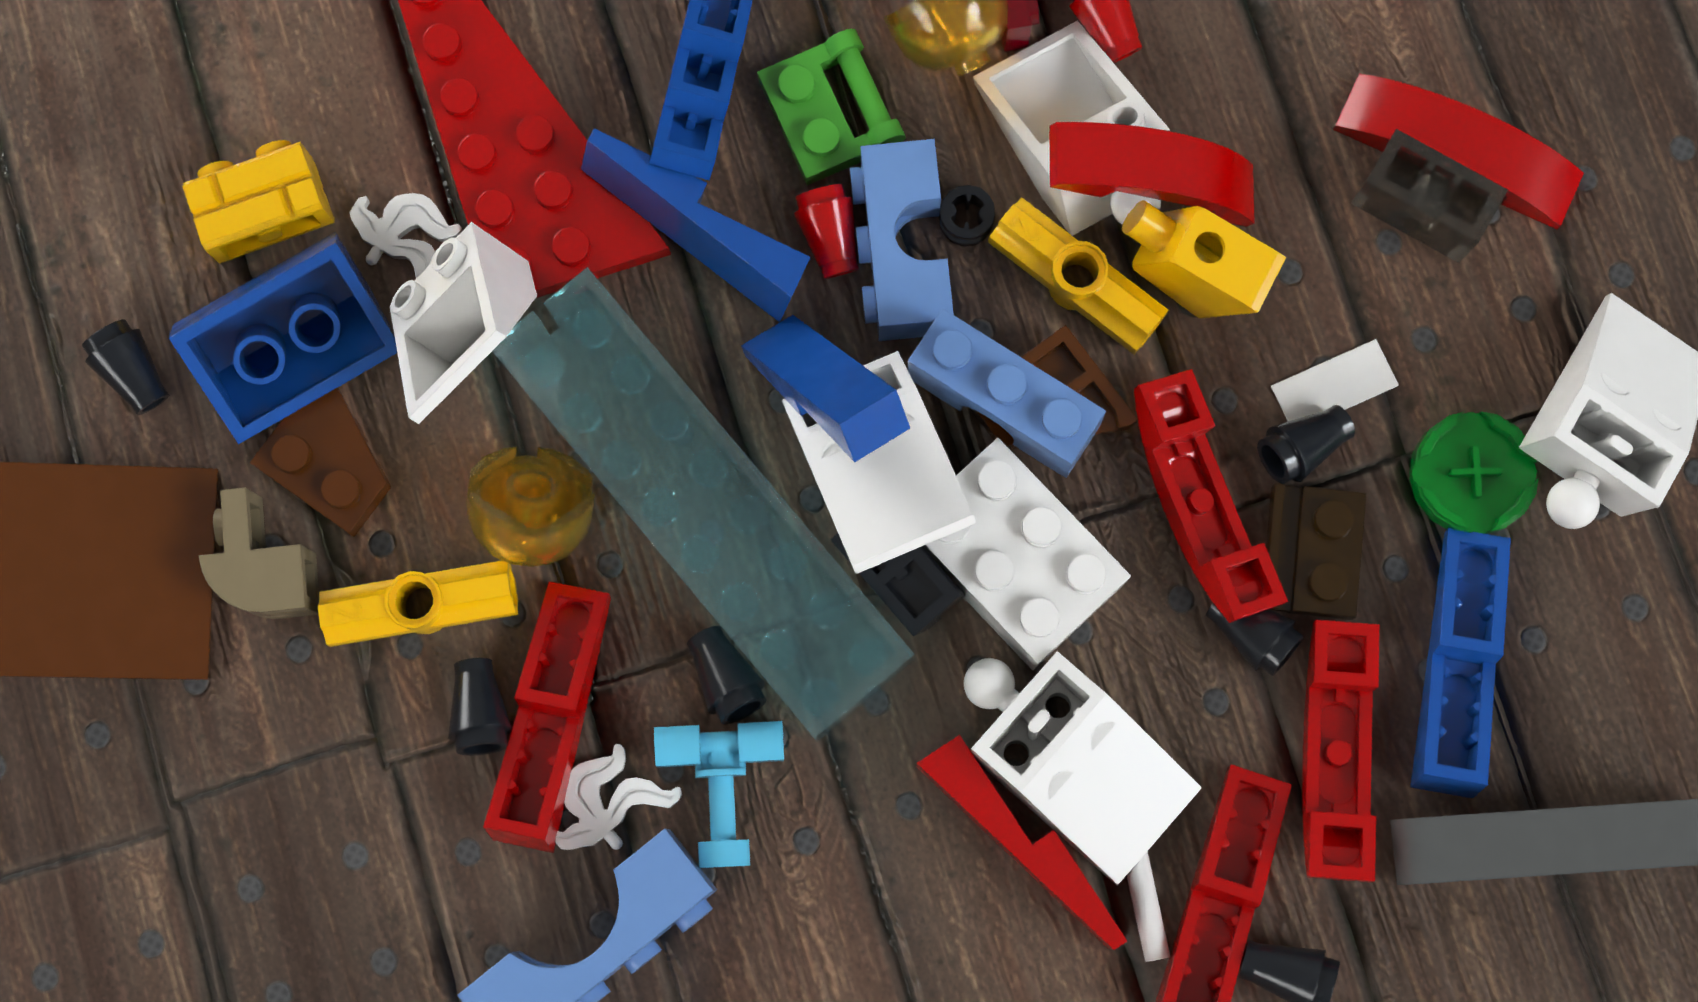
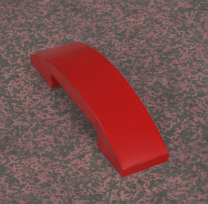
(1151, 164)
(1536, 176)
(1197, 501)
(1338, 751)

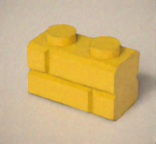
(257, 200)

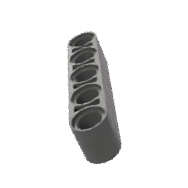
(1545, 842)

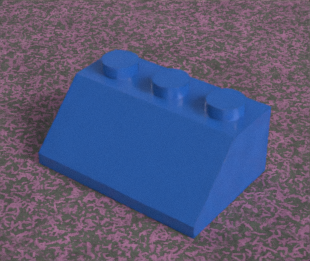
(285, 338)

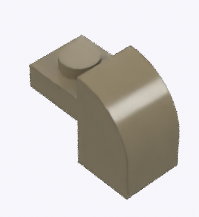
(256, 578)

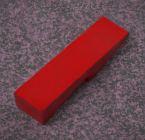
(549, 718)
(1045, 859)
(1226, 889)

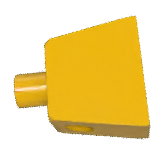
(1202, 260)

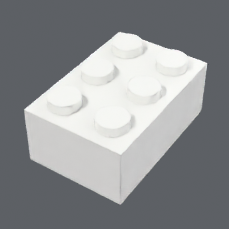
(1025, 558)

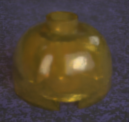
(948, 32)
(529, 505)

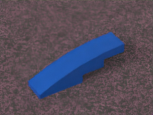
(700, 86)

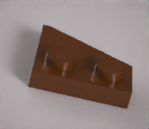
(326, 462)

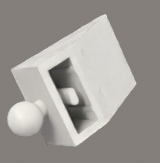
(1064, 81)
(456, 314)
(1617, 417)
(895, 494)
(1085, 773)

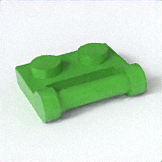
(811, 113)

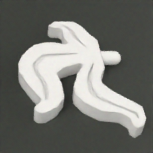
(399, 218)
(585, 801)

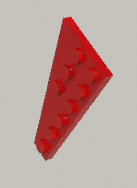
(519, 150)

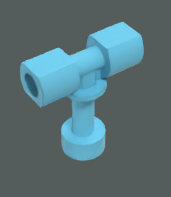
(720, 759)

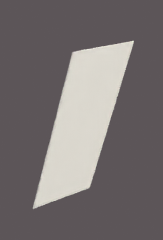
(1338, 381)

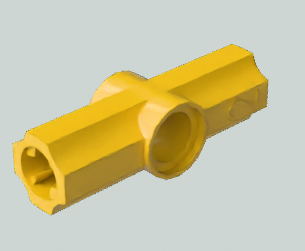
(1046, 249)
(380, 607)

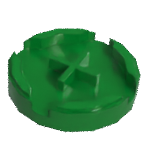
(1473, 473)

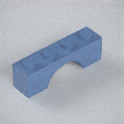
(655, 890)

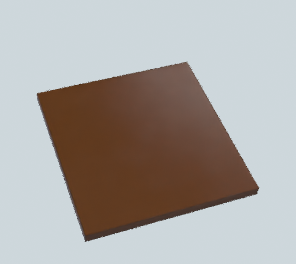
(105, 571)

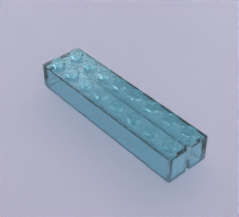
(704, 506)

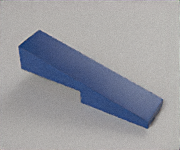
(671, 202)
(828, 385)
(1461, 665)

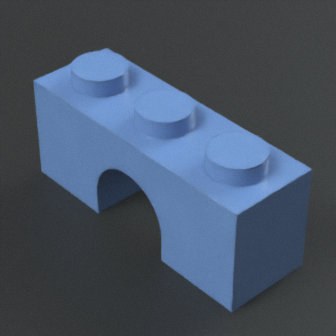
(898, 186)
(1032, 406)

